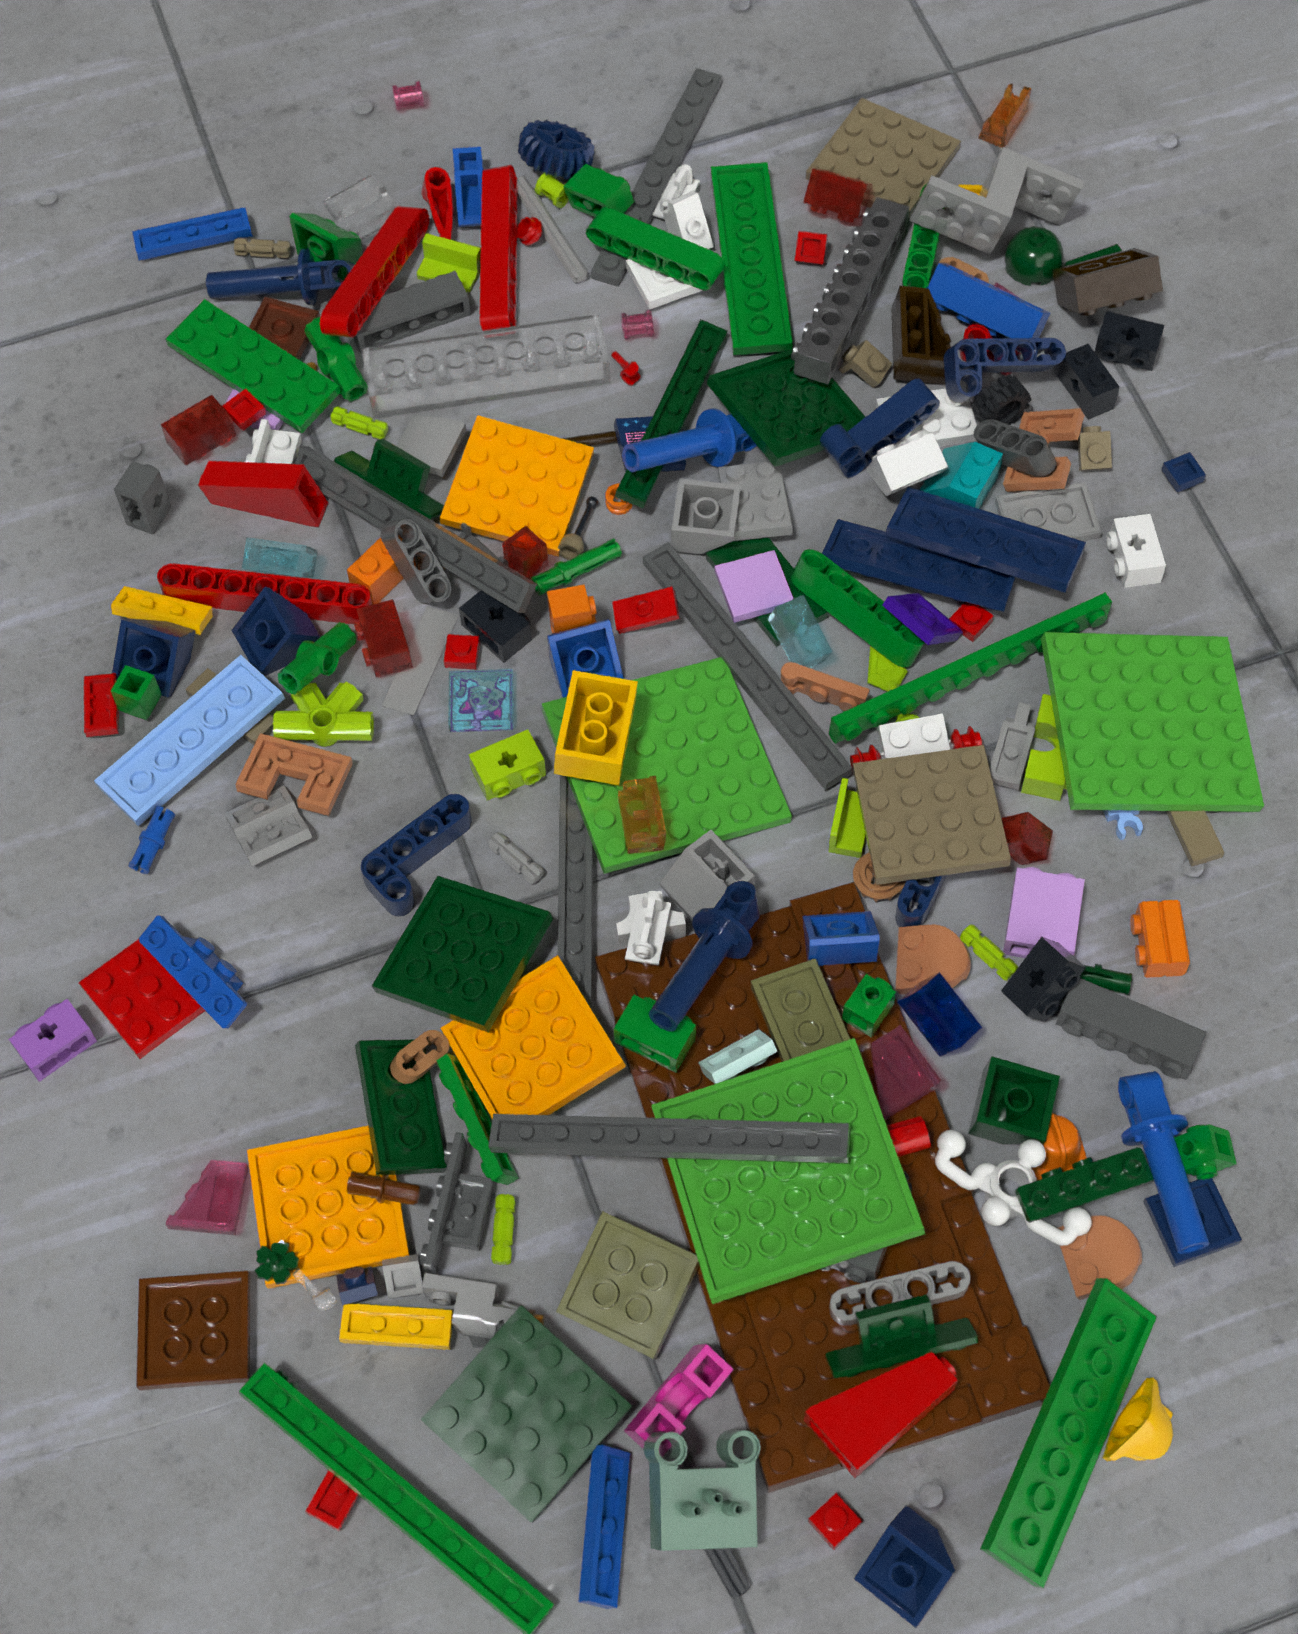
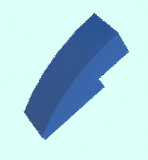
(468, 185)

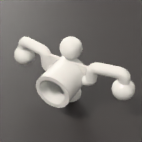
(998, 1205)

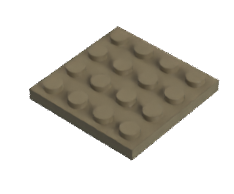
(888, 152)
(930, 814)

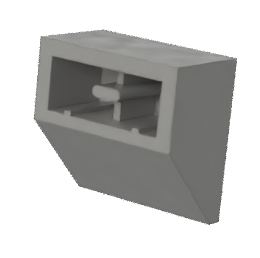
(703, 874)

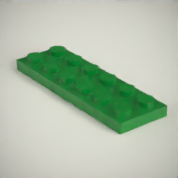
(253, 362)

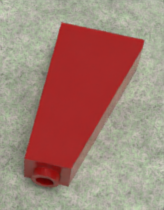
(265, 490)
(880, 1411)

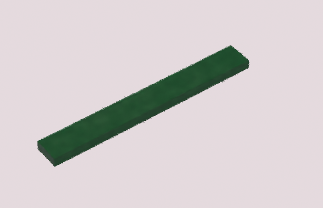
(675, 405)

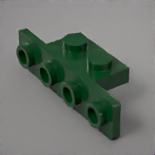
(395, 474)
(1083, 1184)
(898, 1334)

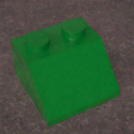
(325, 240)

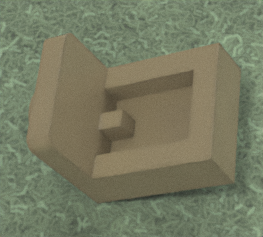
(866, 362)
(1094, 449)

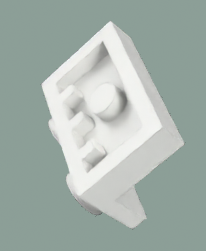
(274, 445)

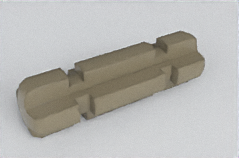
(262, 248)

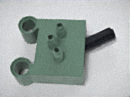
(705, 1504)

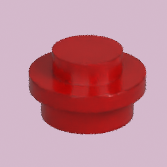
(529, 230)

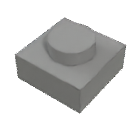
(403, 1276)

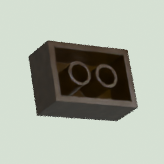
(1108, 281)

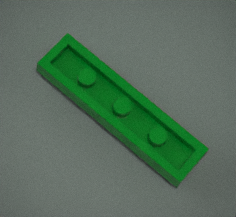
(477, 1119)

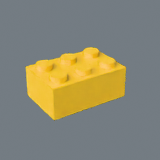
(595, 727)

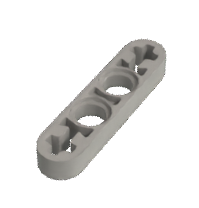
(898, 1289)

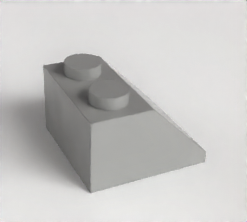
(704, 515)

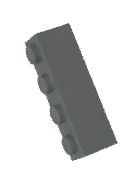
(414, 311)
(1131, 1029)

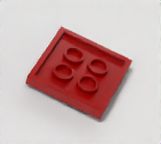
(140, 998)

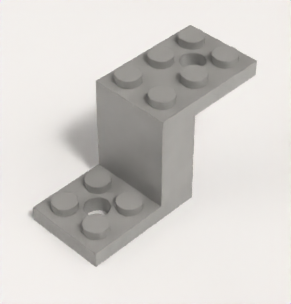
(983, 217)

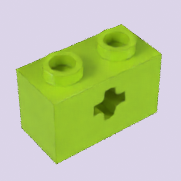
(492, 763)

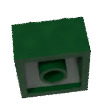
(1013, 1103)

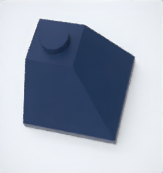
(273, 631)
(155, 648)
(907, 1566)

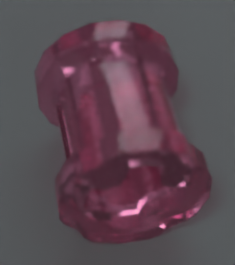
(408, 95)
(637, 324)

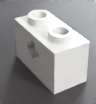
(1136, 550)

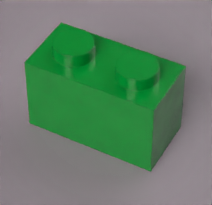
(594, 189)
(643, 1037)

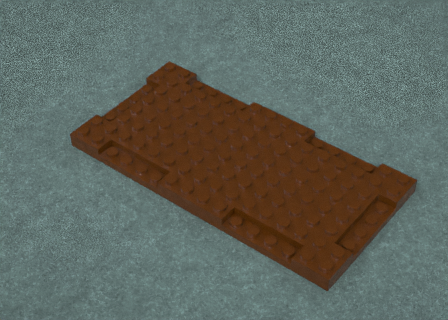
(783, 1330)

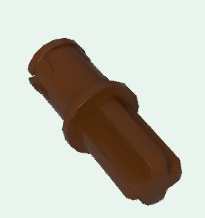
(382, 1188)

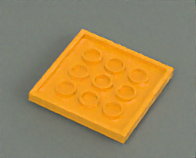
(516, 480)
(538, 1049)
(306, 1203)

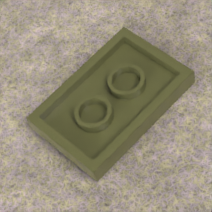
(799, 1010)

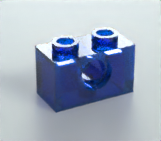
(939, 1014)

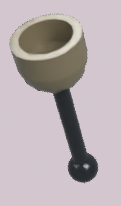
(572, 544)

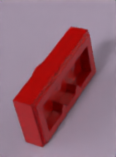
(645, 610)
(100, 709)

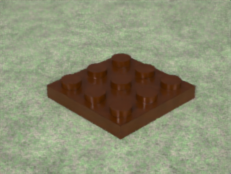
(193, 1330)

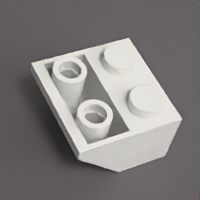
(908, 464)

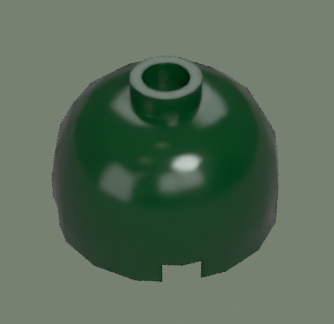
(1033, 256)

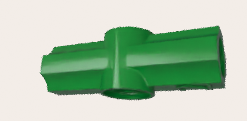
(337, 361)
(317, 658)

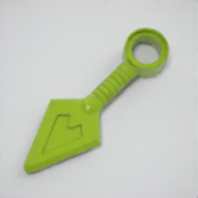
(886, 676)

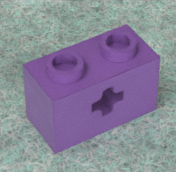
(69, 1040)

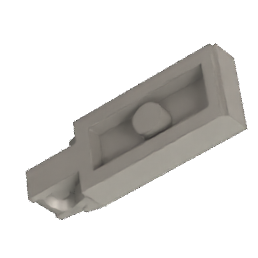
(1012, 748)

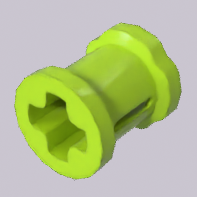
(552, 189)

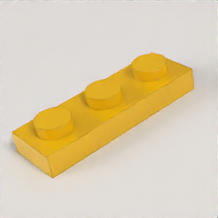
(151, 606)
(396, 1326)

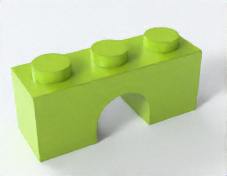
(1044, 769)

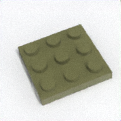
(629, 1285)

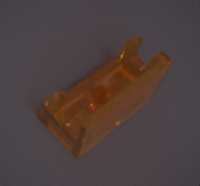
(1006, 117)
(642, 815)

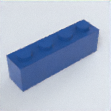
(985, 304)

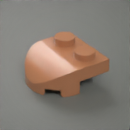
(927, 951)
(1103, 1252)

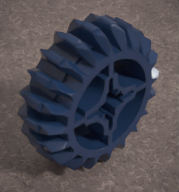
(555, 148)

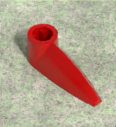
(438, 194)

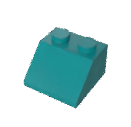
(969, 474)

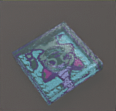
(481, 700)

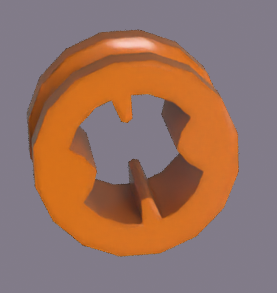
(616, 507)

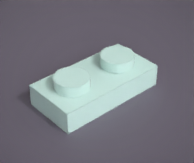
(735, 1058)

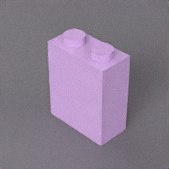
(1042, 907)

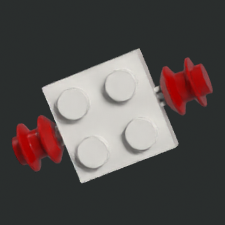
(916, 737)

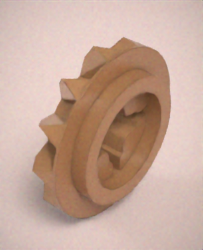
(863, 881)

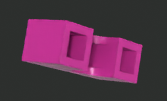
(688, 1384)

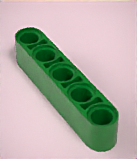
(655, 248)
(921, 256)
(855, 607)

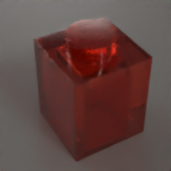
(525, 552)
(1027, 838)

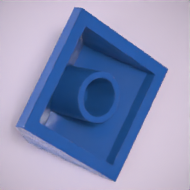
(584, 650)
(841, 938)

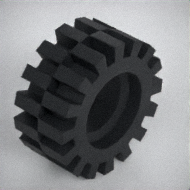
(1002, 400)

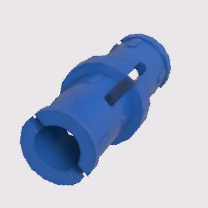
(151, 840)

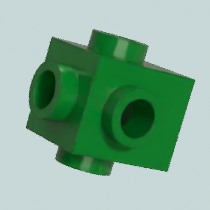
(1205, 1150)

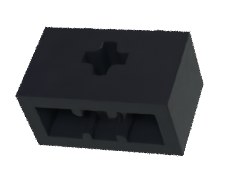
(1129, 340)
(1088, 381)
(496, 625)
(1043, 979)

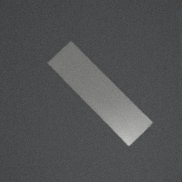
(425, 653)

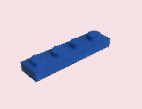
(192, 233)
(604, 1527)

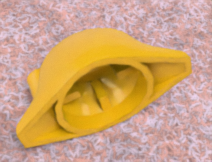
(1142, 1428)

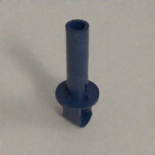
(307, 275)
(721, 934)

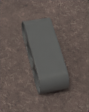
(1020, 448)
(429, 567)

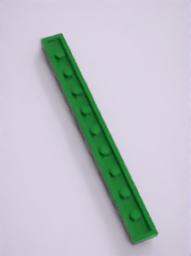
(965, 670)
(397, 1500)

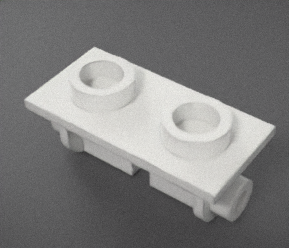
(679, 184)
(648, 929)

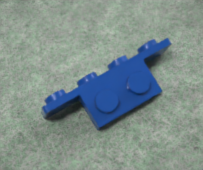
(197, 970)

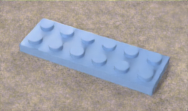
(189, 740)

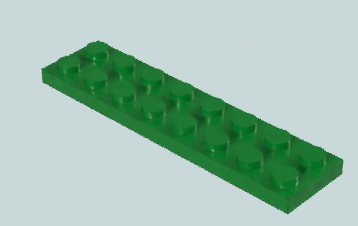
(751, 259)
(1068, 1433)

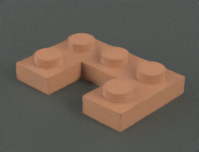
(1053, 426)
(320, 769)

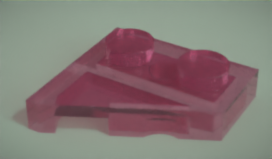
(900, 1072)
(214, 1201)

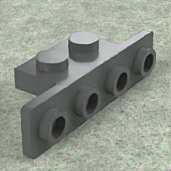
(459, 1210)

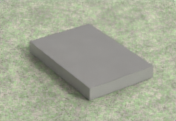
(1057, 510)

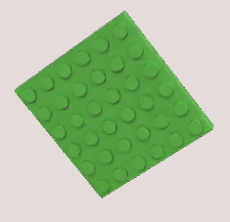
(1150, 723)
(705, 759)
(788, 1218)

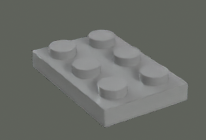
(762, 500)

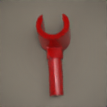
(630, 370)

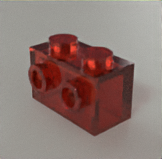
(838, 194)
(198, 430)
(384, 638)

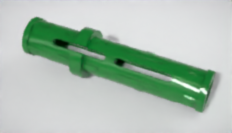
(566, 571)

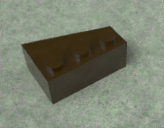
(918, 337)

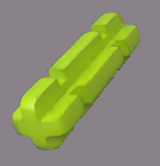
(359, 422)
(988, 952)
(503, 1229)

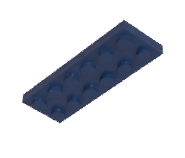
(986, 539)
(902, 563)

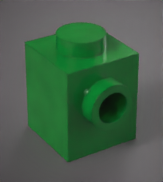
(136, 692)
(869, 1004)

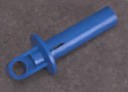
(714, 439)
(1155, 1130)

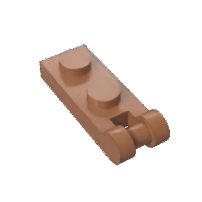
(822, 686)

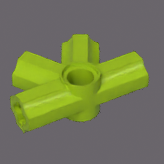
(335, 712)

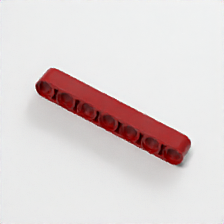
(498, 248)
(374, 272)
(222, 582)

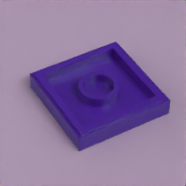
(922, 618)

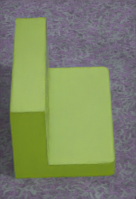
(446, 256)
(847, 828)

